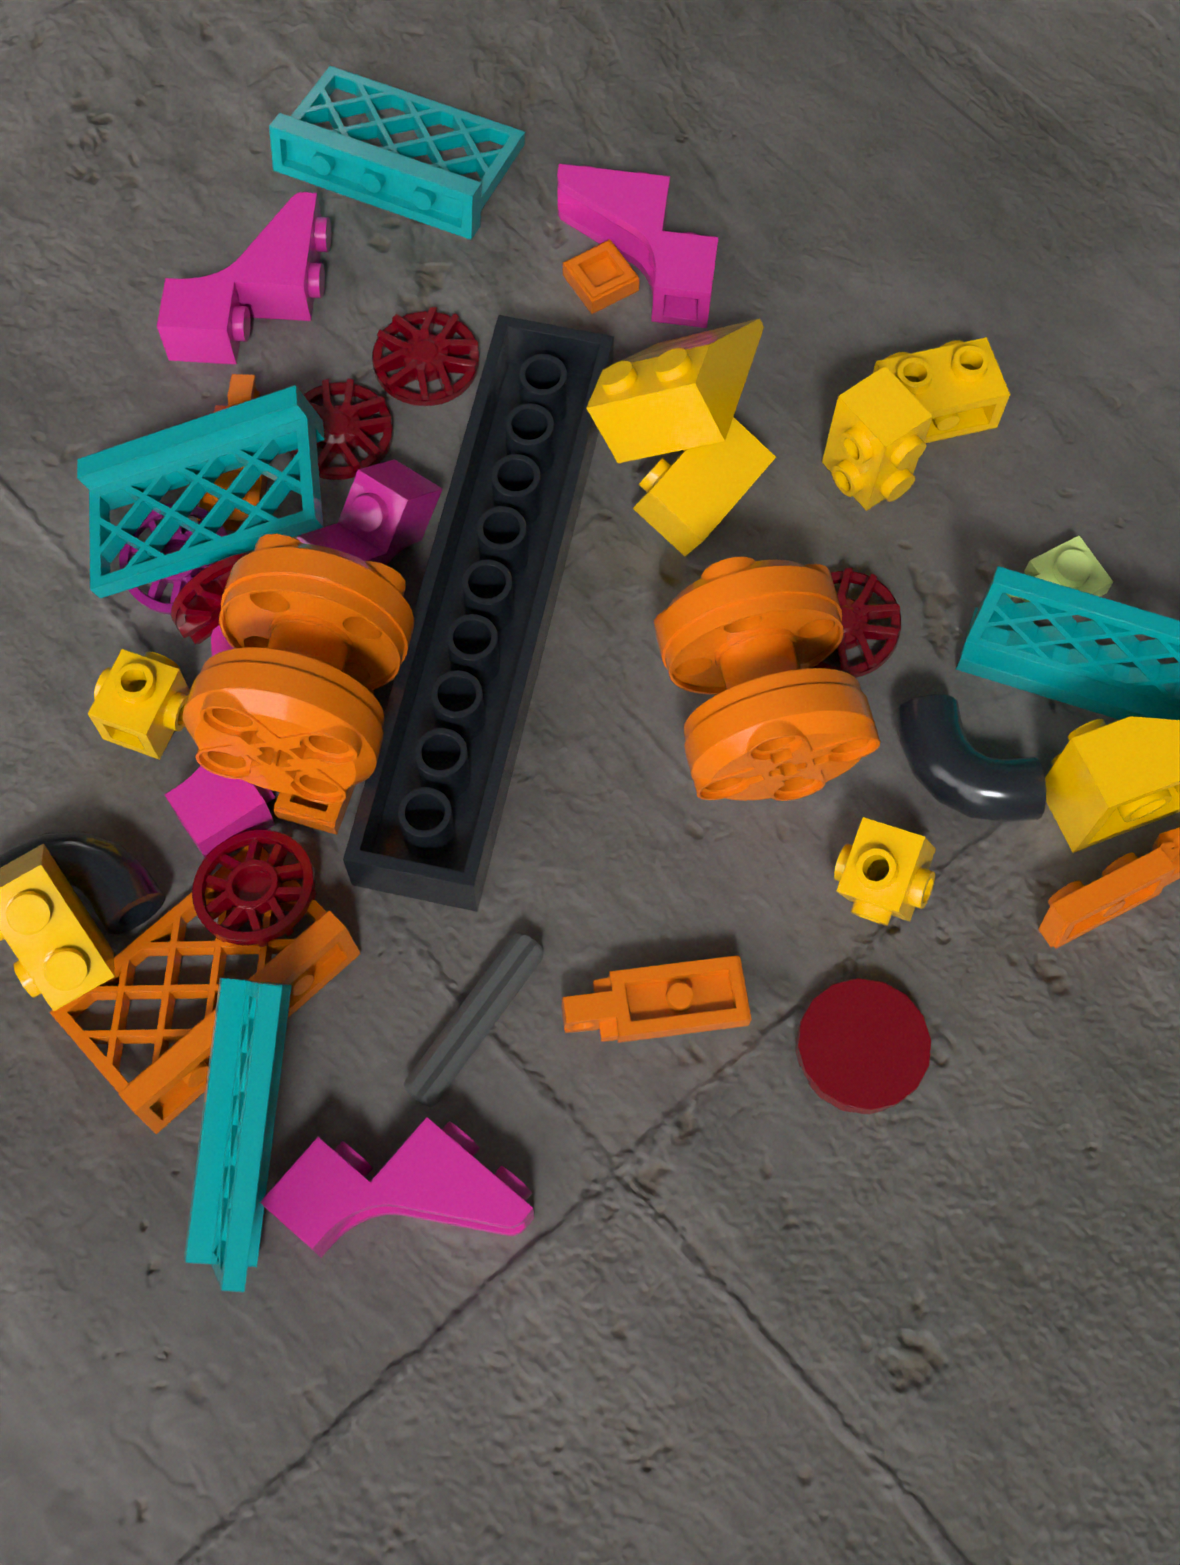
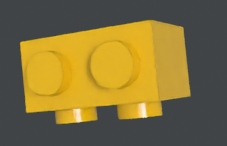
(955, 384)
(876, 439)
(701, 487)
(50, 931)

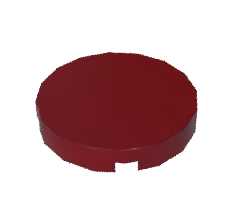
(863, 1046)

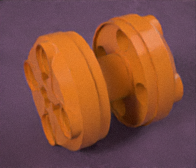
(753, 641)
(294, 691)

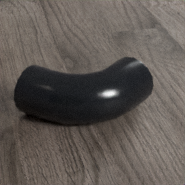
(960, 774)
(101, 875)

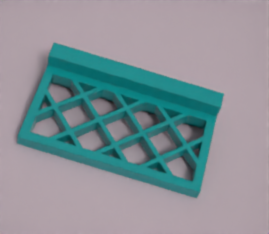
(388, 174)
(197, 456)
(1064, 657)
(237, 1128)

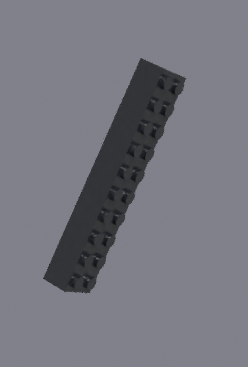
(481, 619)

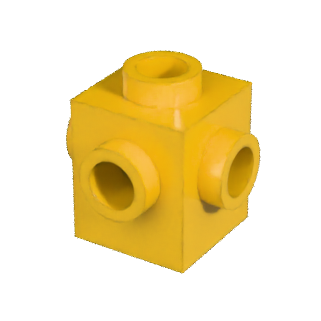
(140, 702)
(881, 850)

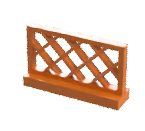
(181, 1071)

